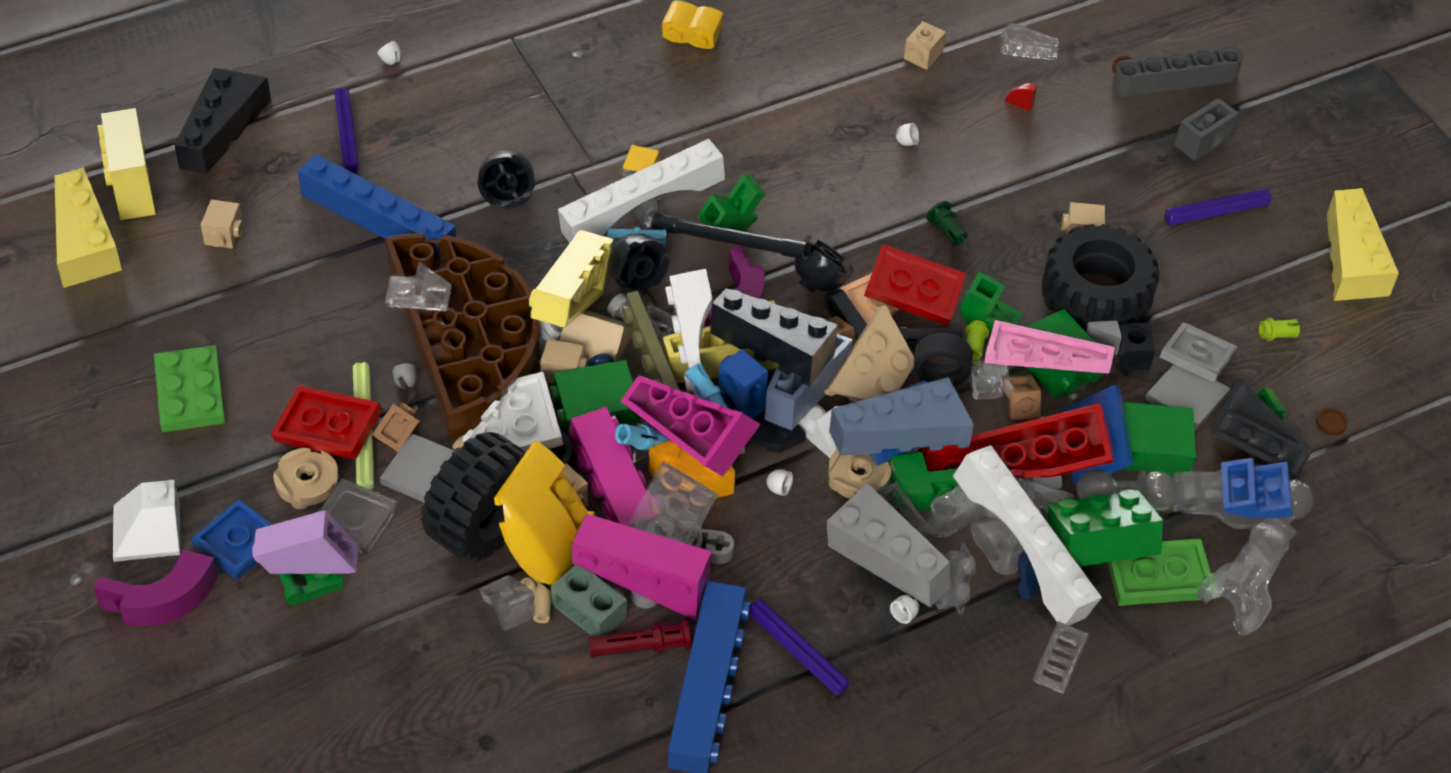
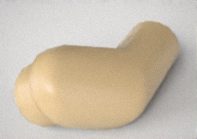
(542, 600)

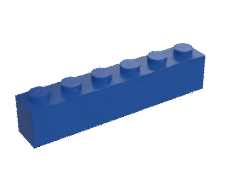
(367, 202)
(707, 678)

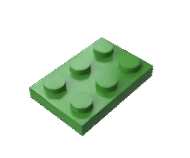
(189, 388)
(1162, 577)

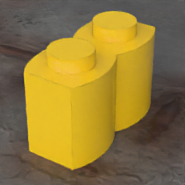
(692, 24)

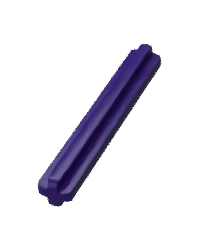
(346, 129)
(1217, 206)
(799, 647)

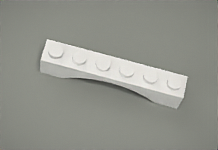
(687, 170)
(693, 303)
(1062, 582)

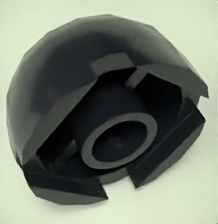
(506, 178)
(638, 262)
(823, 268)

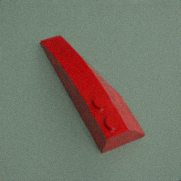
(1039, 446)

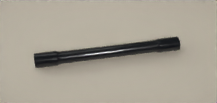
(784, 246)

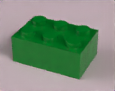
(1107, 527)

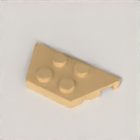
(875, 363)

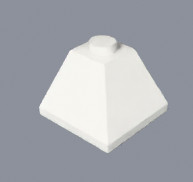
(147, 522)

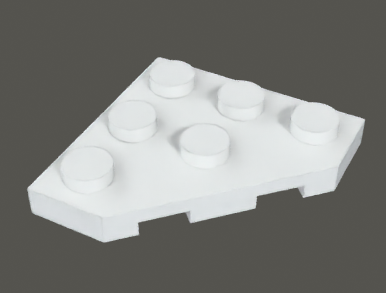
(523, 415)

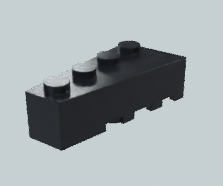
(218, 117)
(775, 333)

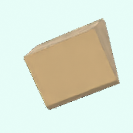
(598, 334)

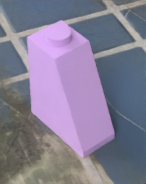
(306, 546)

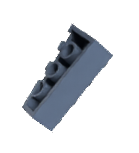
(791, 400)
(903, 419)

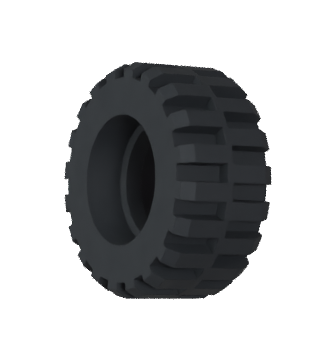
(1105, 253)
(461, 497)

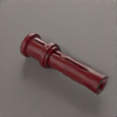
(656, 638)

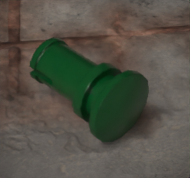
(945, 220)

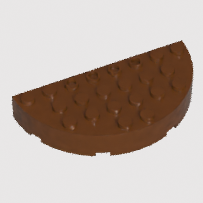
(481, 338)

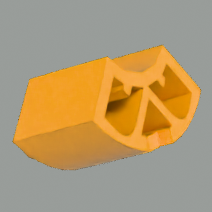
(684, 462)

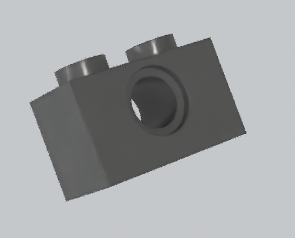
(1206, 129)

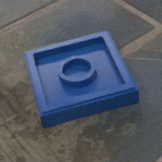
(231, 538)

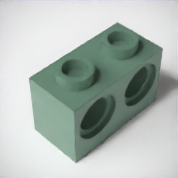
(585, 605)

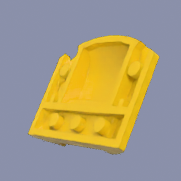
(540, 515)

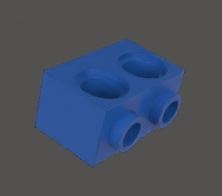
(743, 384)

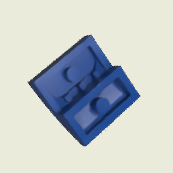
(1256, 490)

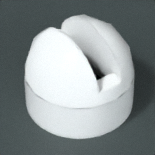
(390, 53)
(908, 134)
(780, 481)
(900, 604)

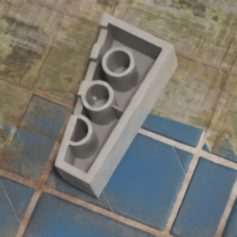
(888, 546)

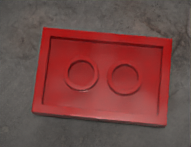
(915, 285)
(326, 422)

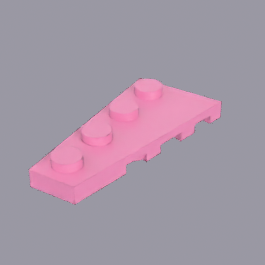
(1042, 349)

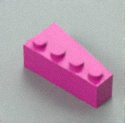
(696, 425)
(608, 464)
(644, 563)

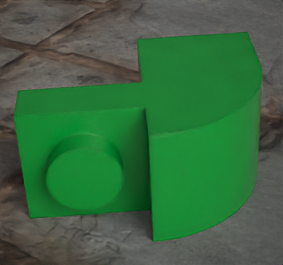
(736, 209)
(983, 304)
(917, 482)

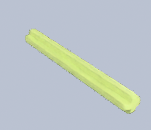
(364, 460)

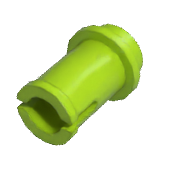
(1273, 329)
(976, 335)

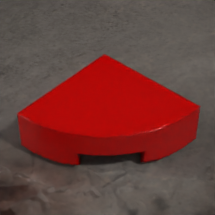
(1022, 96)

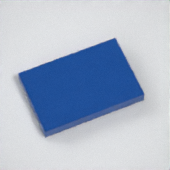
(1113, 407)

